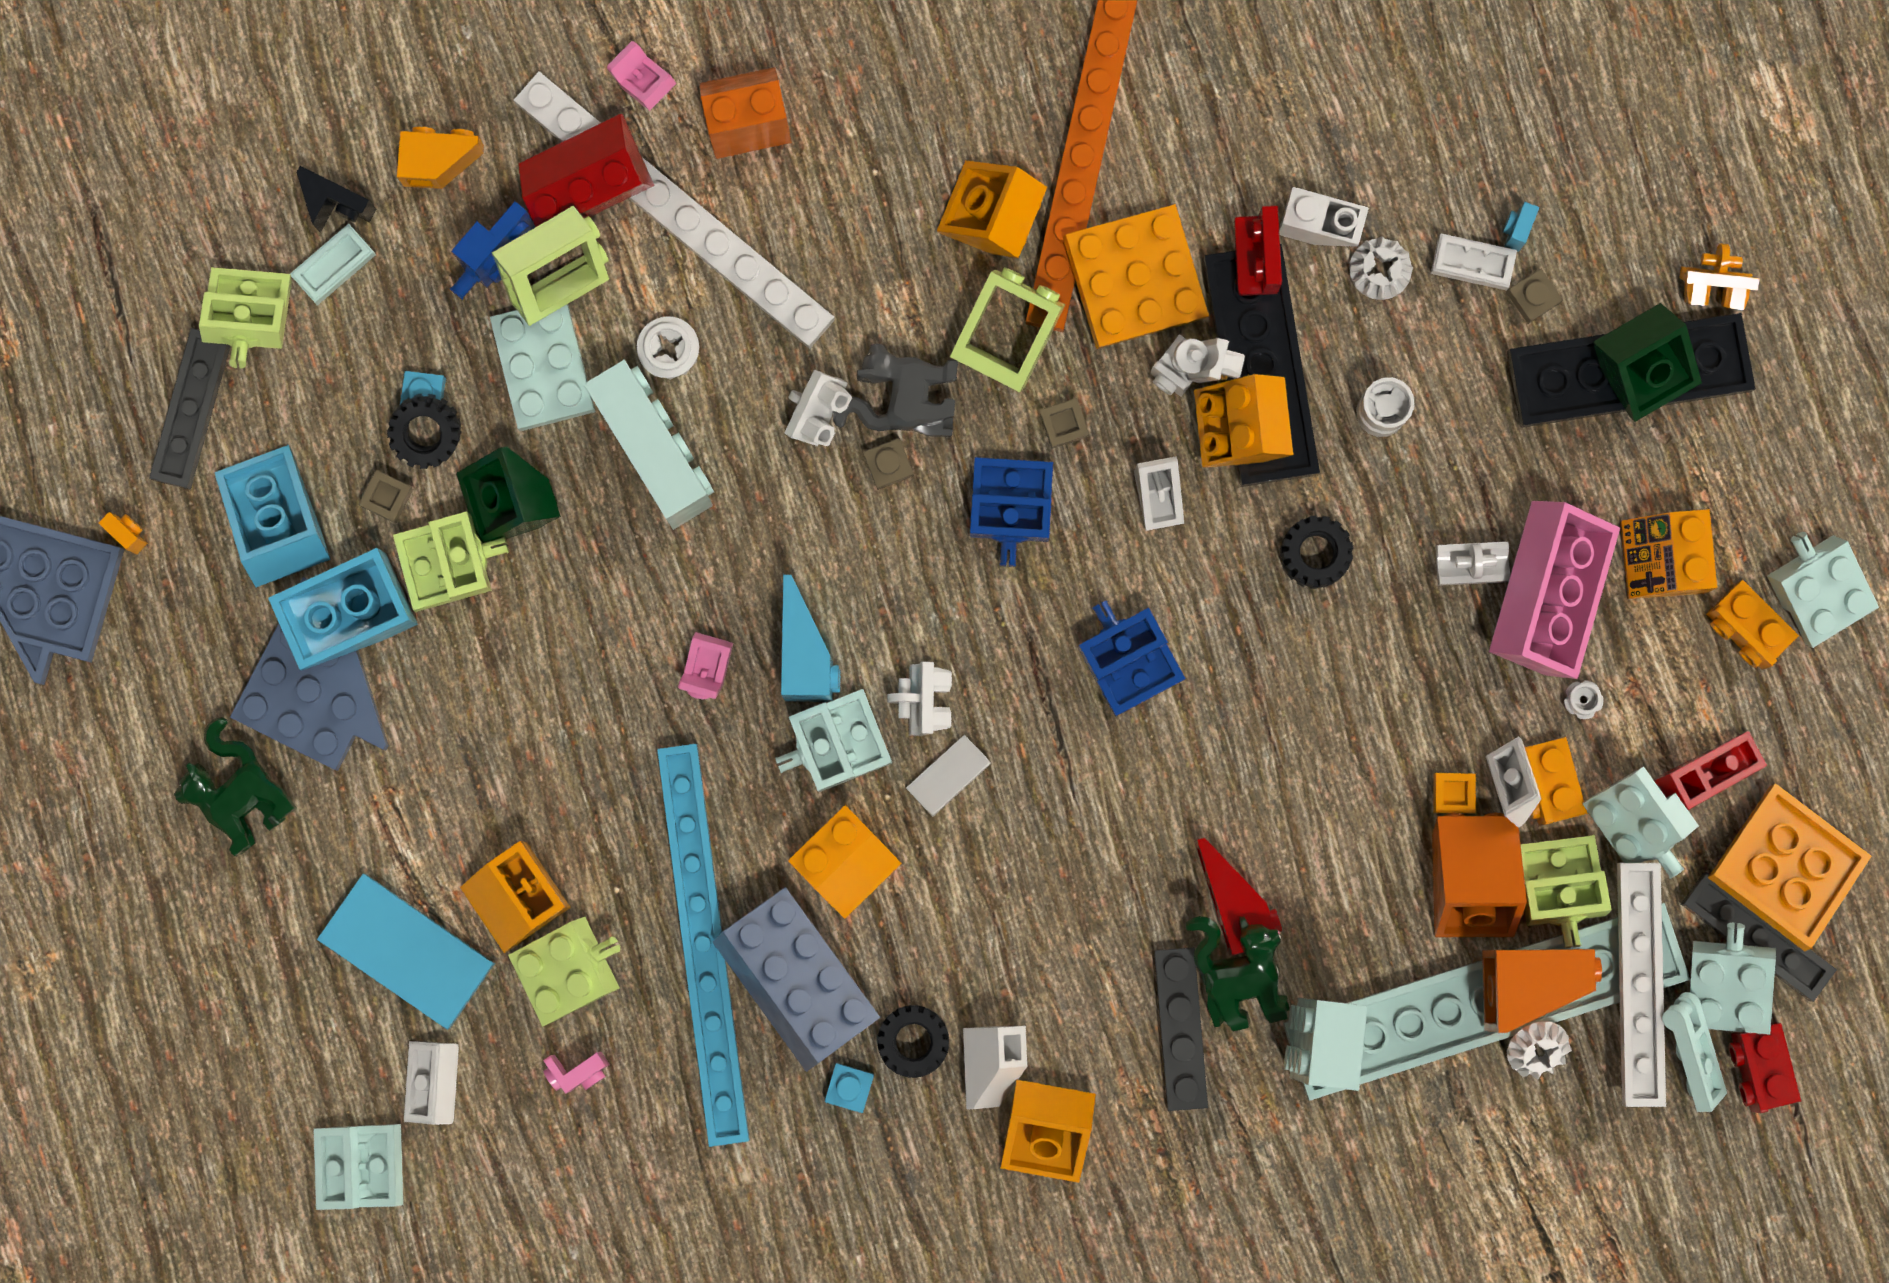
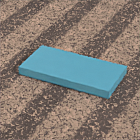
(406, 951)

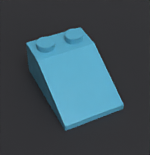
(271, 516)
(343, 609)
(806, 663)

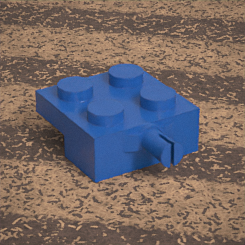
(477, 245)
(1011, 503)
(1130, 659)

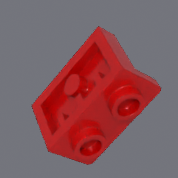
(1258, 253)
(1764, 1069)

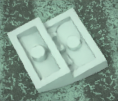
(358, 1166)

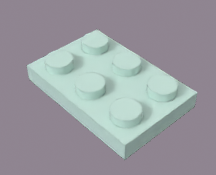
(542, 368)

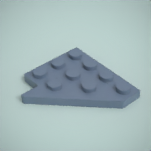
(53, 592)
(311, 708)

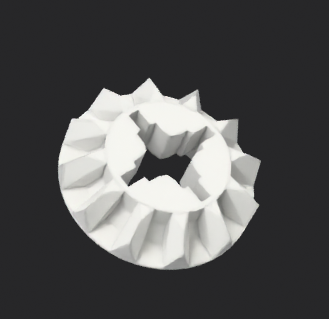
(1376, 285)
(673, 330)
(1522, 1052)

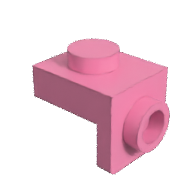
(640, 76)
(705, 666)
(586, 1073)

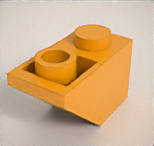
(435, 158)

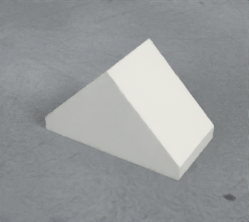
(1159, 493)

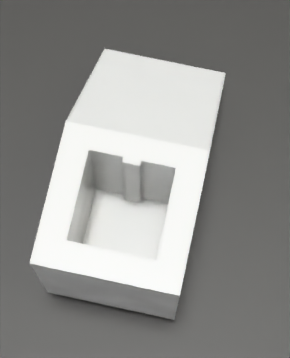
(1322, 219)
(993, 1063)

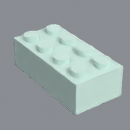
(645, 438)
(1326, 1043)

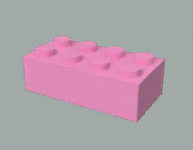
(1554, 589)

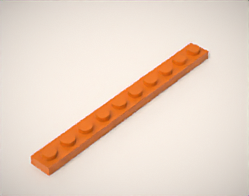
(1083, 150)

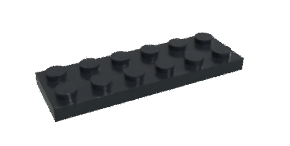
(1267, 336)
(1567, 383)

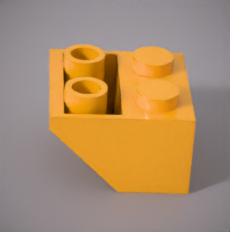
(1243, 421)
(514, 896)

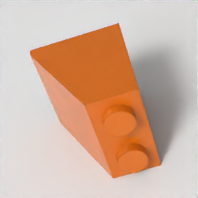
(745, 113)
(1477, 876)
(1534, 983)

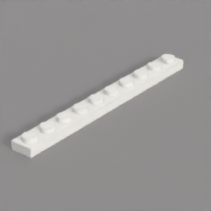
(691, 223)

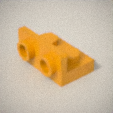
(1751, 626)
(1556, 782)

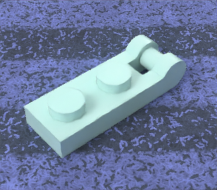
(1696, 1051)

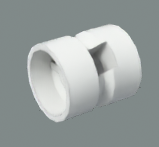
(1385, 407)

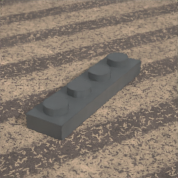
(189, 412)
(1797, 968)
(1180, 1029)

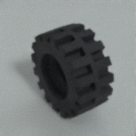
(410, 450)
(1333, 534)
(918, 1066)

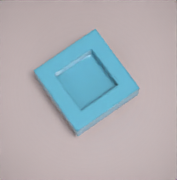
(1519, 226)
(422, 383)
(849, 1088)

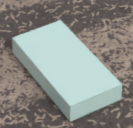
(332, 264)

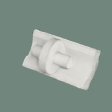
(1208, 360)
(815, 408)
(1472, 563)
(917, 698)

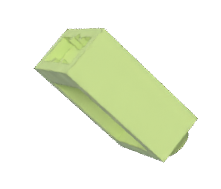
(542, 246)
(991, 365)

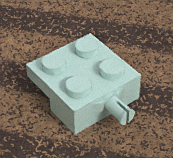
(1822, 588)
(837, 741)
(1641, 820)
(1734, 983)

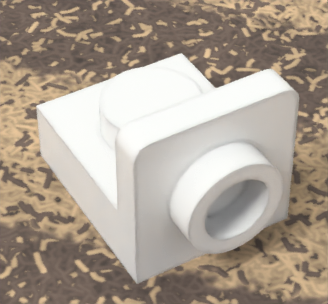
(1167, 374)

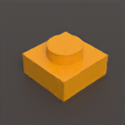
(124, 531)
(1454, 793)

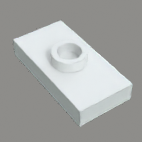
(1473, 261)

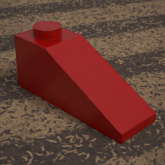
(1712, 771)
(1233, 897)

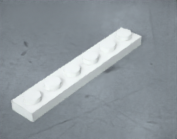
(1641, 985)

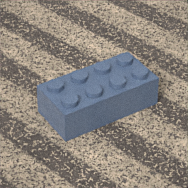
(795, 979)

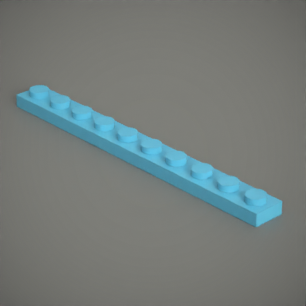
(703, 962)

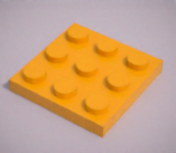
(1135, 276)
(1790, 867)

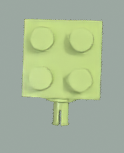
(245, 310)
(445, 561)
(1564, 884)
(565, 970)

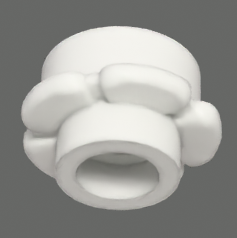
(1591, 692)

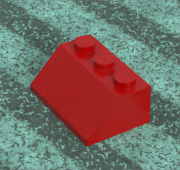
(584, 172)

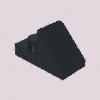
(323, 195)

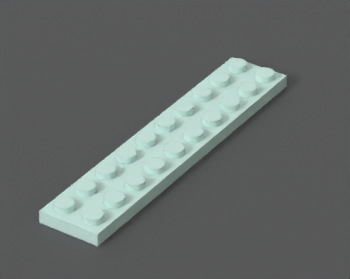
(1447, 1009)

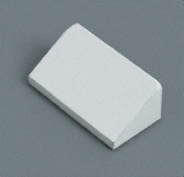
(948, 775)
(1514, 781)
(431, 1082)

